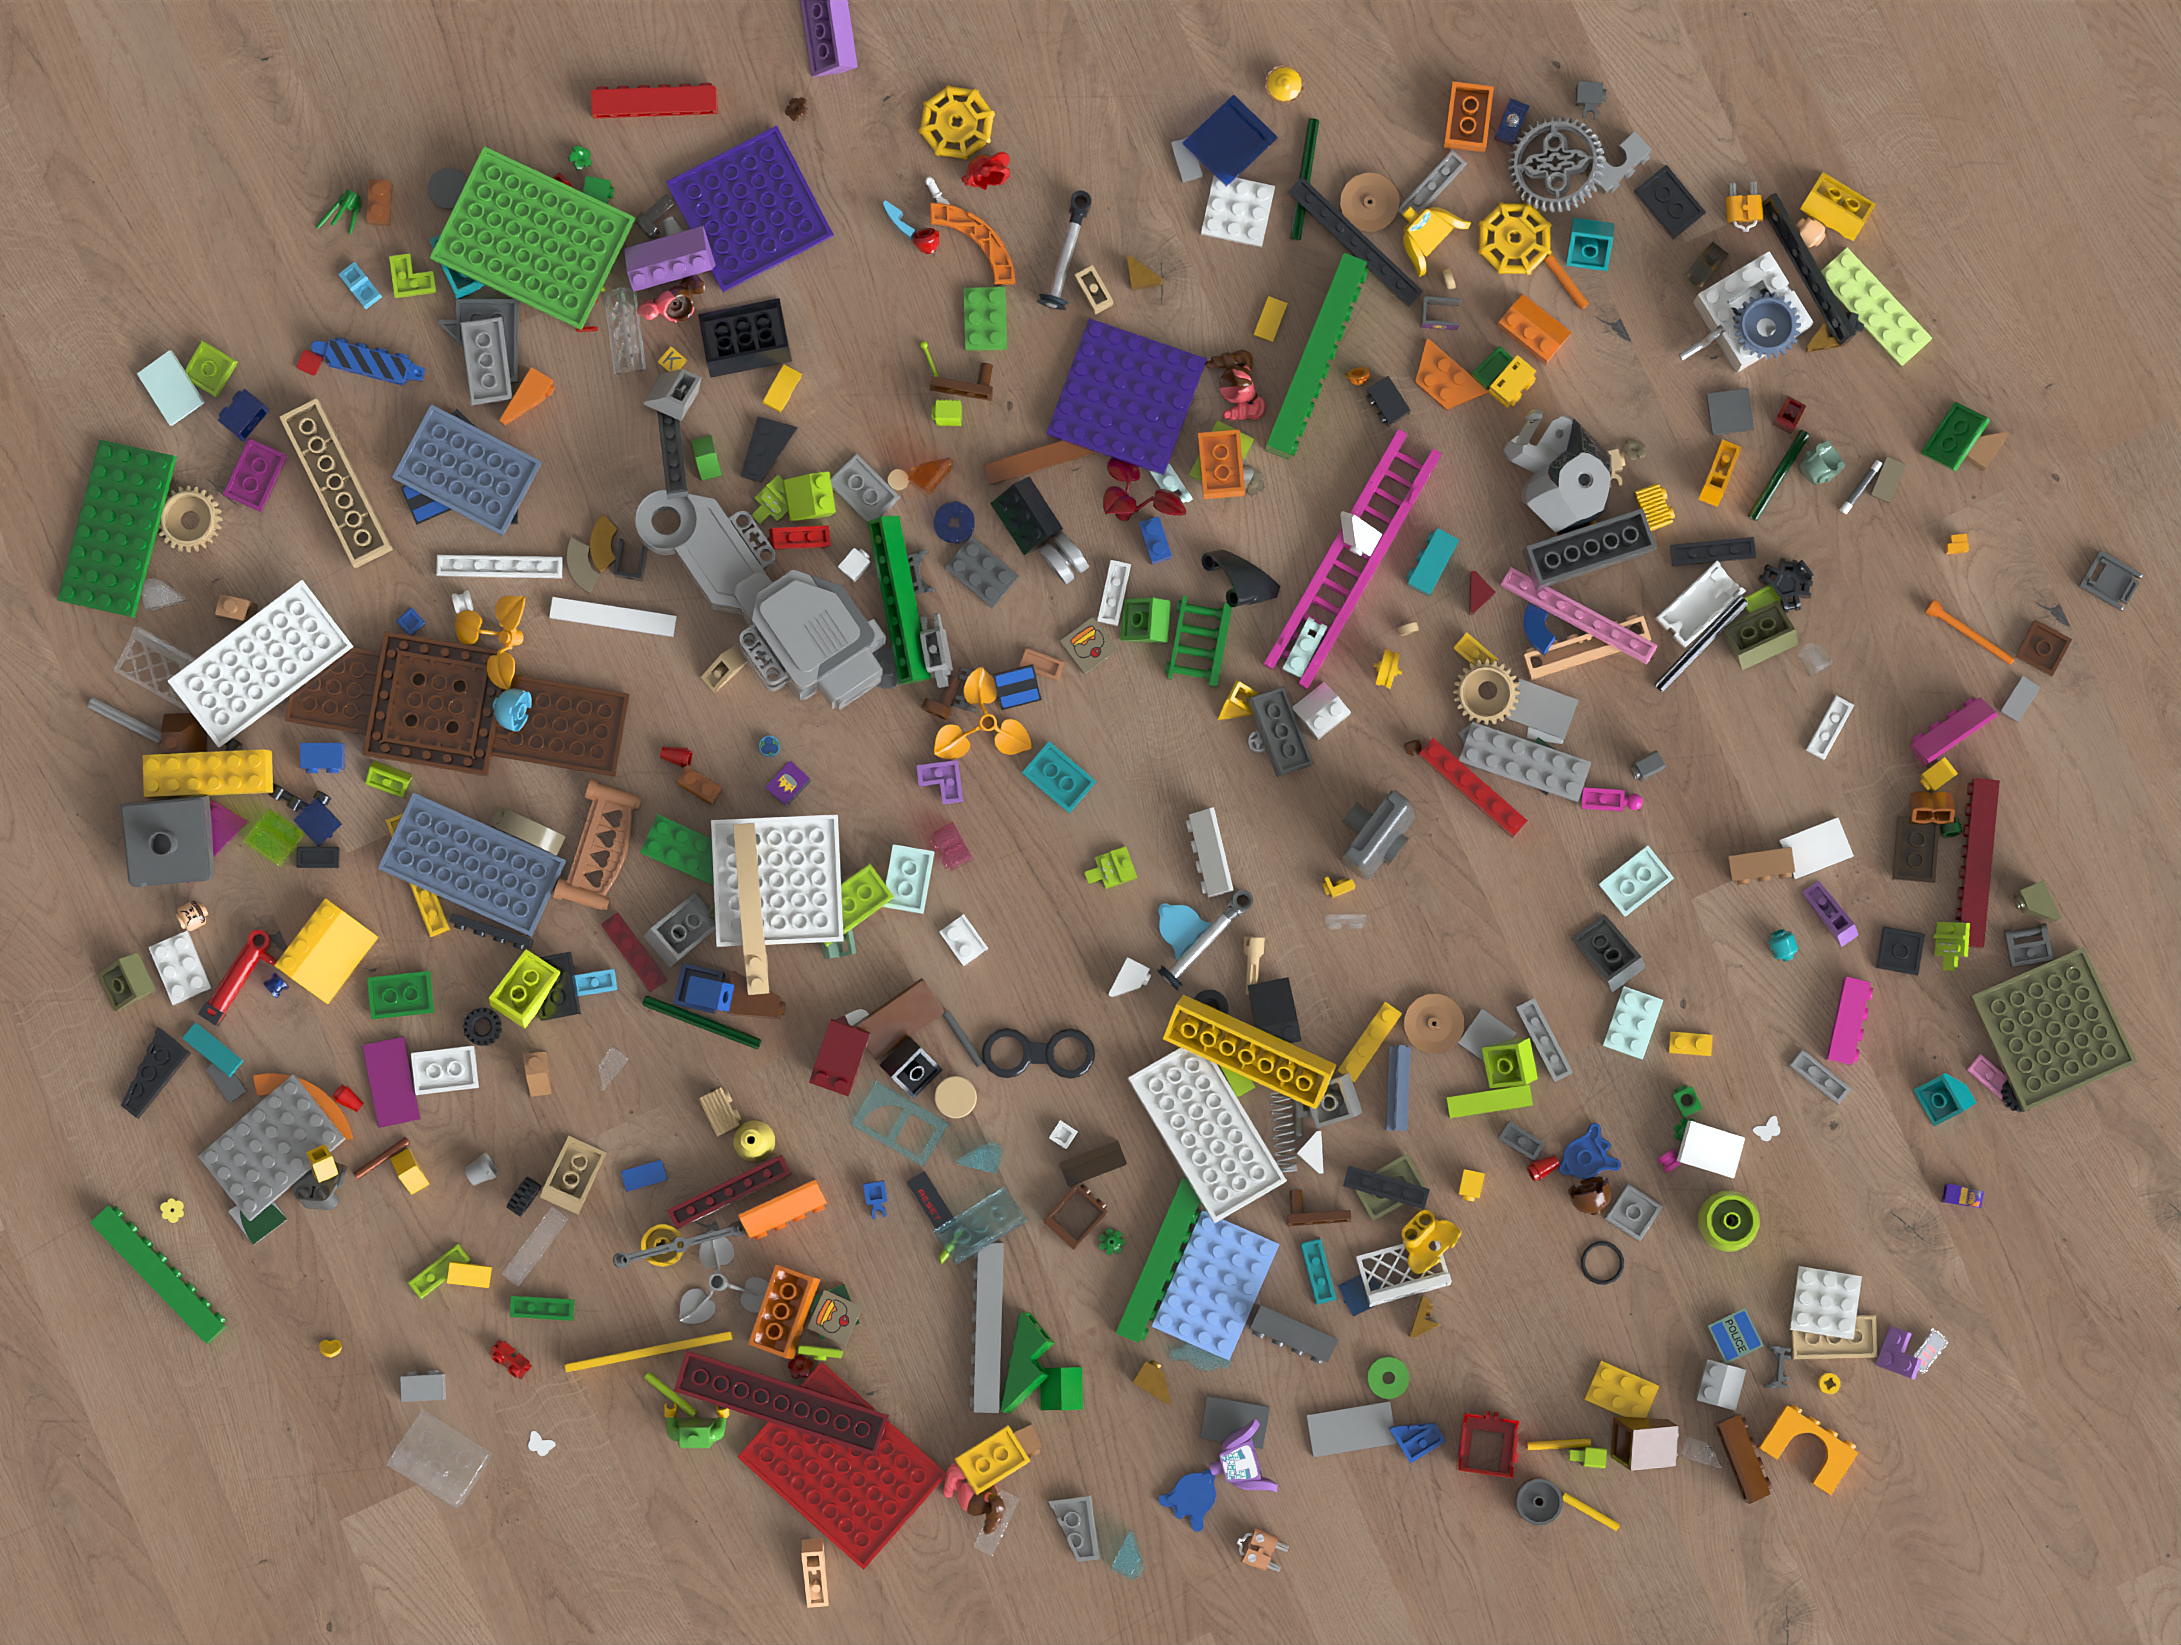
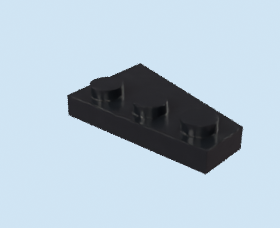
(765, 446)

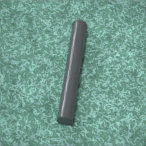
(963, 1038)

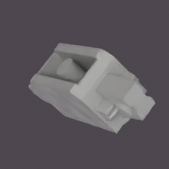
(936, 650)

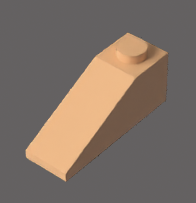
(814, 1572)

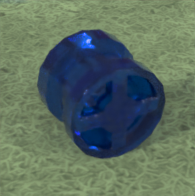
(276, 985)

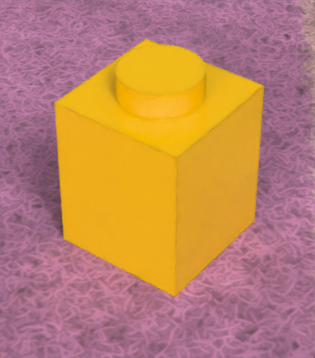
(321, 1163)
(1470, 1185)

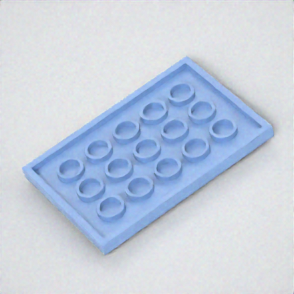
(1215, 1286)

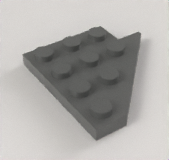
(484, 309)

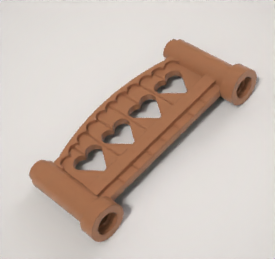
(577, 886)

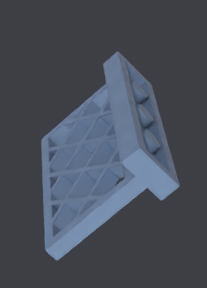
(1398, 1088)

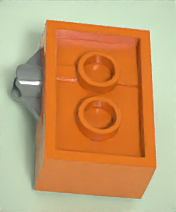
(1222, 466)

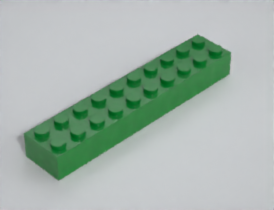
(1316, 355)

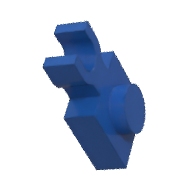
(876, 1194)

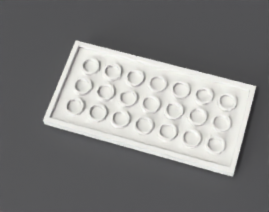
(260, 663)
(1207, 1132)

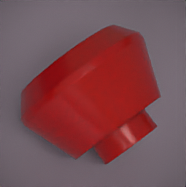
(926, 240)

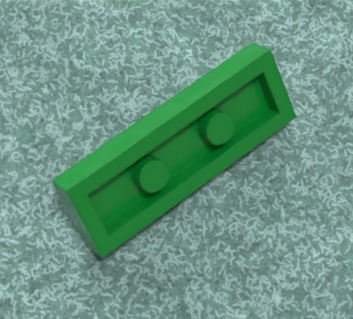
(542, 1308)

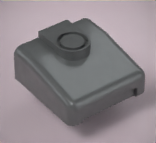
(1379, 834)
(168, 840)

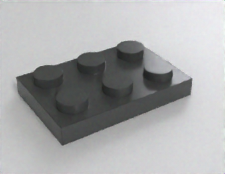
(981, 572)

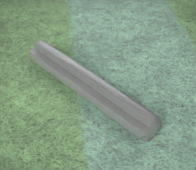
(125, 720)

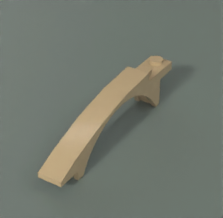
(750, 909)

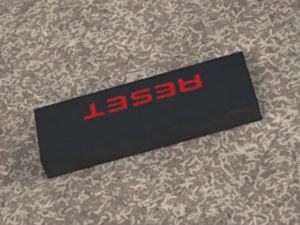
(930, 1199)

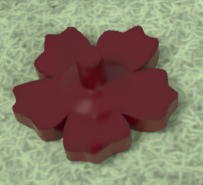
(800, 1366)

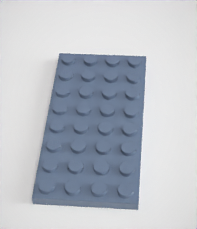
(472, 864)

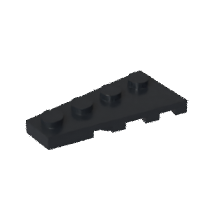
(160, 1064)

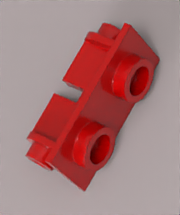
(502, 1355)

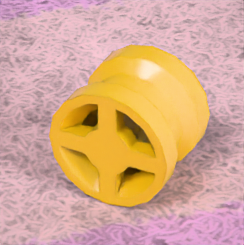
(1825, 1382)

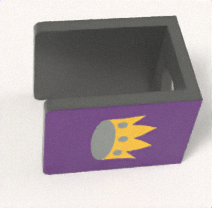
(1438, 324)
(788, 784)

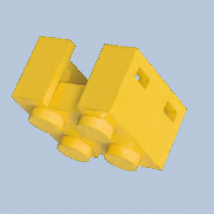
(1512, 382)

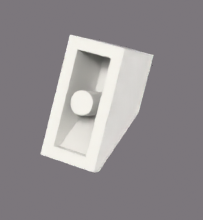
(1358, 534)
(1130, 978)

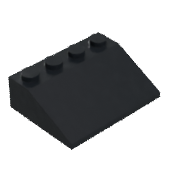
(744, 337)

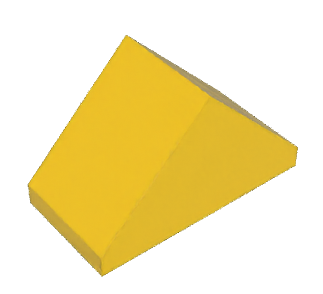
(409, 1171)

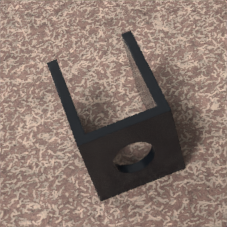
(618, 574)

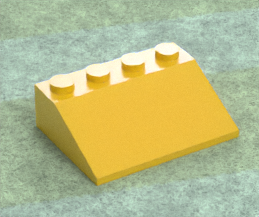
(326, 951)

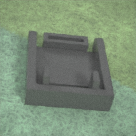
(2114, 581)

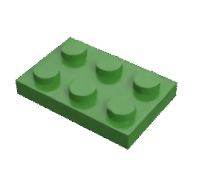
(985, 319)

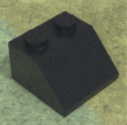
(910, 1067)

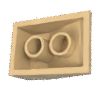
(573, 1175)

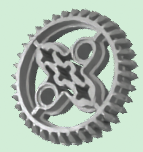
(1549, 158)

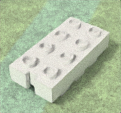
(1700, 605)

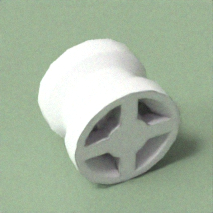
(462, 602)

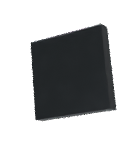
(1900, 951)

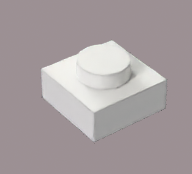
(1063, 1134)

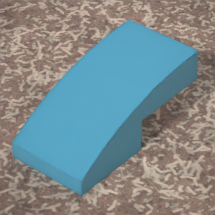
(895, 215)
(360, 285)

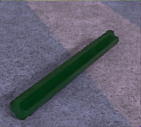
(1778, 475)

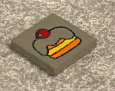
(1089, 645)
(834, 1317)

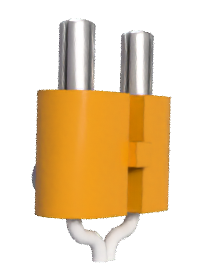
(1744, 208)

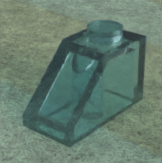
(983, 1158)
(1129, 1558)

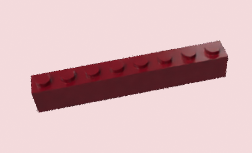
(1977, 858)

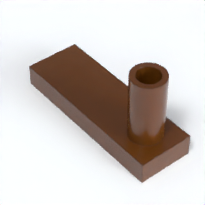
(981, 390)
(1299, 1218)

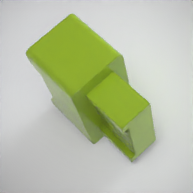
(1589, 1457)

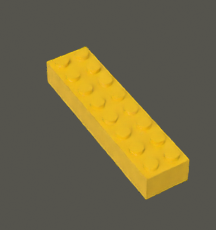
(1249, 1051)

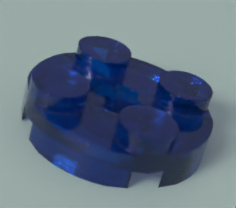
(953, 534)

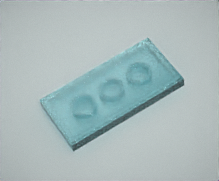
(980, 1225)

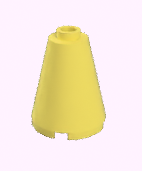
(763, 1144)

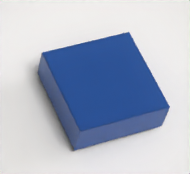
(411, 622)

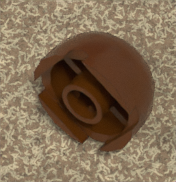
(1591, 1195)

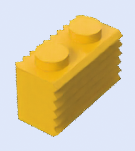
(1654, 506)

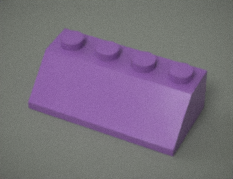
(828, 36)
(668, 258)

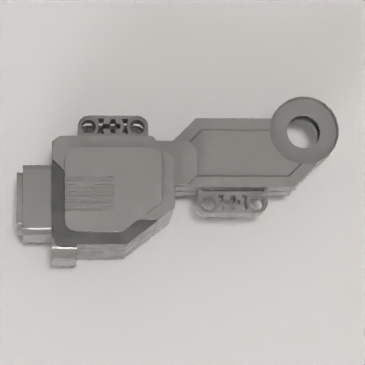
(797, 624)

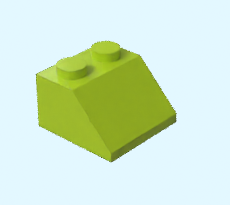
(809, 496)
(1509, 1063)

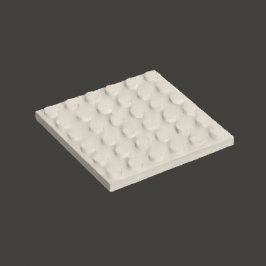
(795, 880)

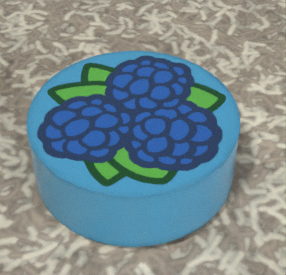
(769, 746)

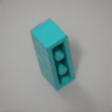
(1432, 561)

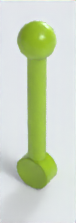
(924, 345)

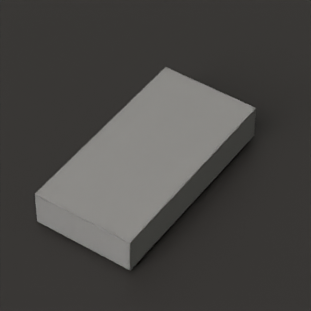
(1186, 162)
(2020, 699)

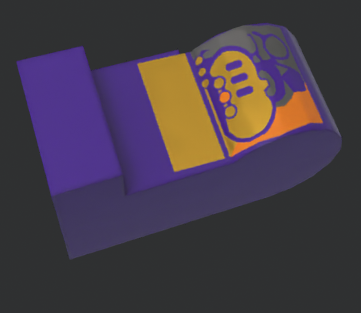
(1962, 1196)

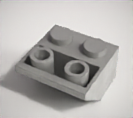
(674, 393)

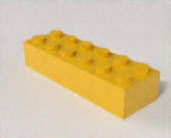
(207, 773)

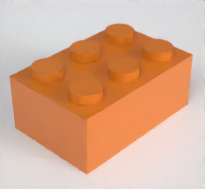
(1468, 116)

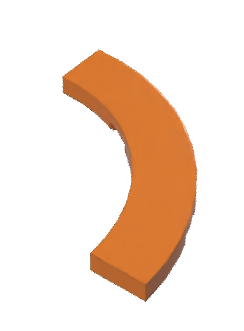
(981, 234)
(268, 1083)

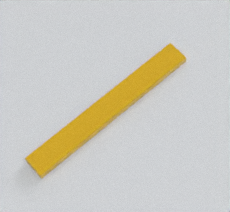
(649, 1351)

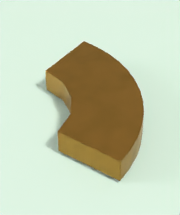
(601, 542)

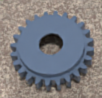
(1772, 309)

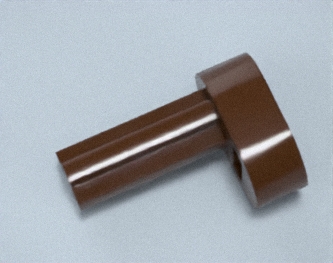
(941, 708)

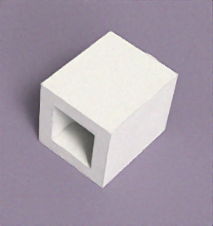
(855, 564)

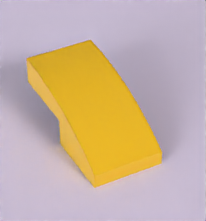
(782, 388)

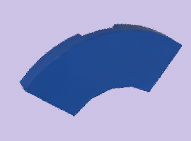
(1536, 630)

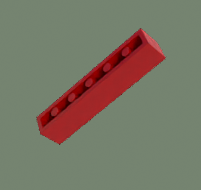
(654, 101)
(1472, 787)

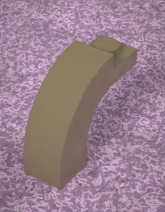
(527, 830)

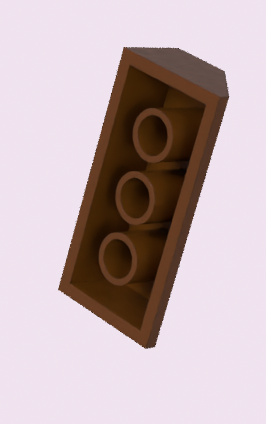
(1742, 1458)

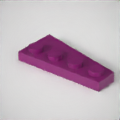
(224, 826)

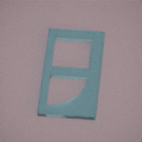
(884, 1096)

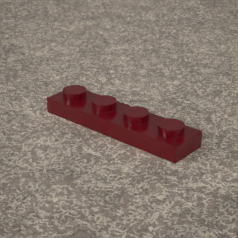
(634, 952)

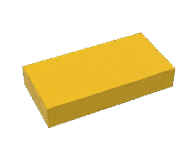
(1270, 319)
(469, 1274)

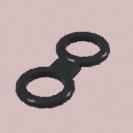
(1038, 1053)

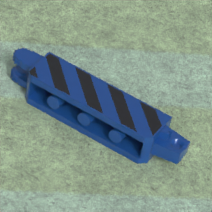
(368, 362)

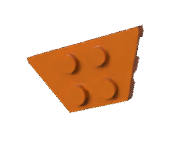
(1446, 379)

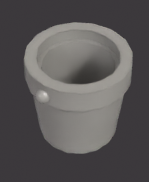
(481, 1170)

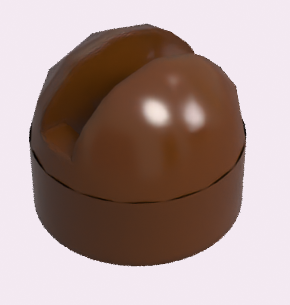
(1412, 746)

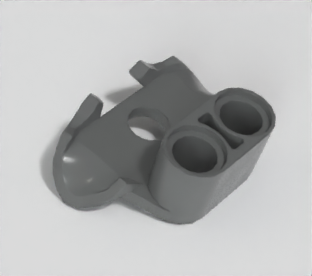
(319, 1190)

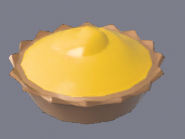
(1284, 84)

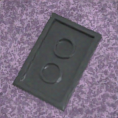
(1226, 1416)

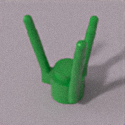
(348, 201)

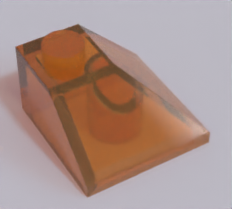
(930, 475)

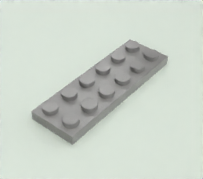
(1524, 762)

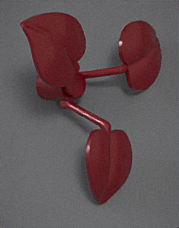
(1120, 503)

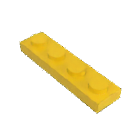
(1369, 1041)

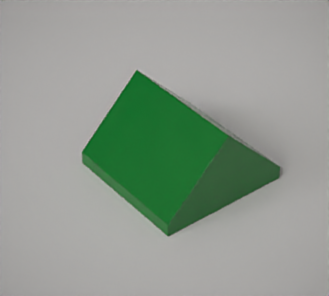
(1062, 1389)

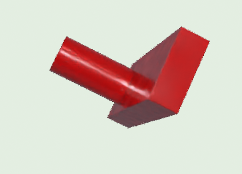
(799, 537)

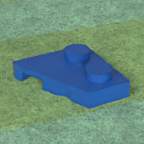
(1417, 1439)

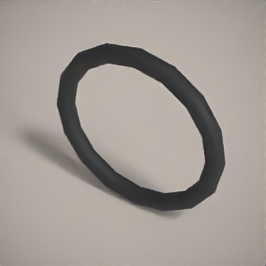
(1602, 1282)

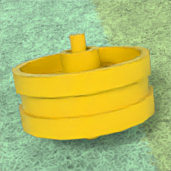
(1387, 668)

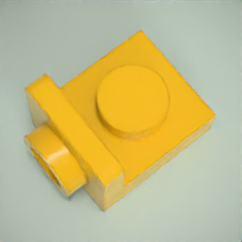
(1342, 886)

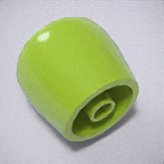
(1743, 1219)

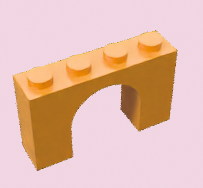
(1838, 1453)

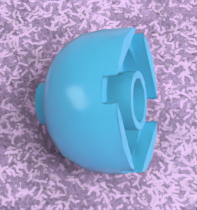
(511, 708)

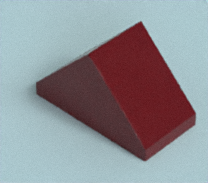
(1789, 415)
(1479, 592)

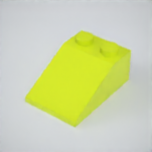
(524, 989)

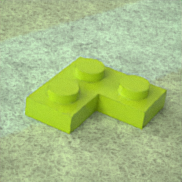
(409, 284)

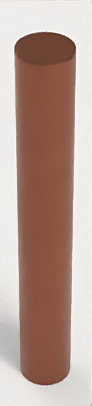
(381, 1158)

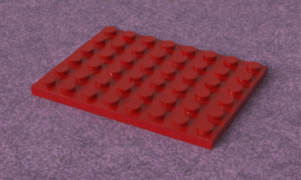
(842, 1491)

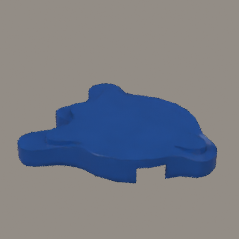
(1587, 1155)
(1192, 1497)

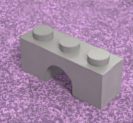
(1635, 152)

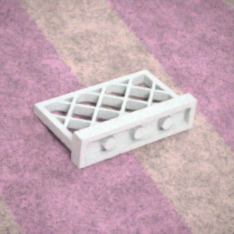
(1404, 1289)

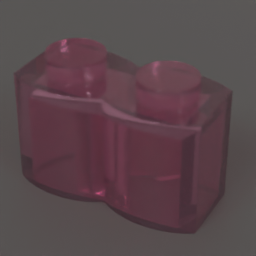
(951, 847)

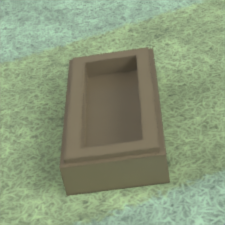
(1888, 479)

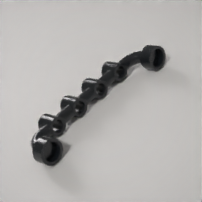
(293, 801)

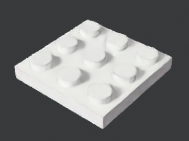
(1238, 211)
(1825, 1302)

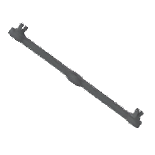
(622, 1259)

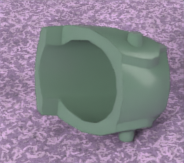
(1822, 463)

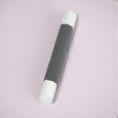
(1861, 487)

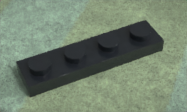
(1712, 551)
(482, 929)
(1386, 1187)

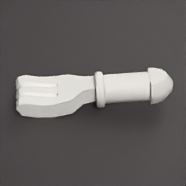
(929, 181)

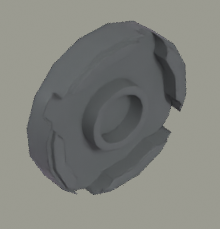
(446, 187)
(889, 674)

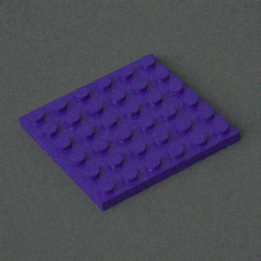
(751, 208)
(1126, 396)

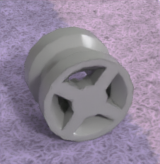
(1256, 738)

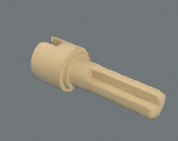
(1253, 949)

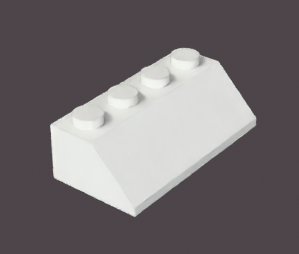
(1210, 852)

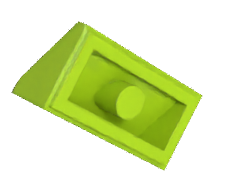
(388, 779)

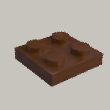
(2043, 648)

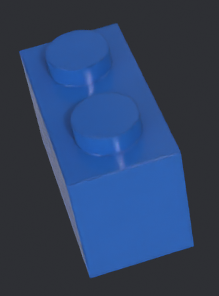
(1155, 540)
(322, 757)

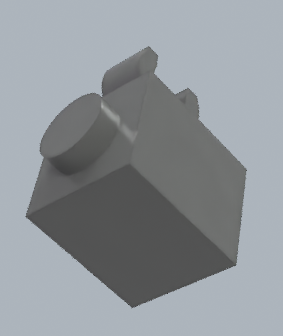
(1590, 96)

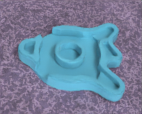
(1180, 927)

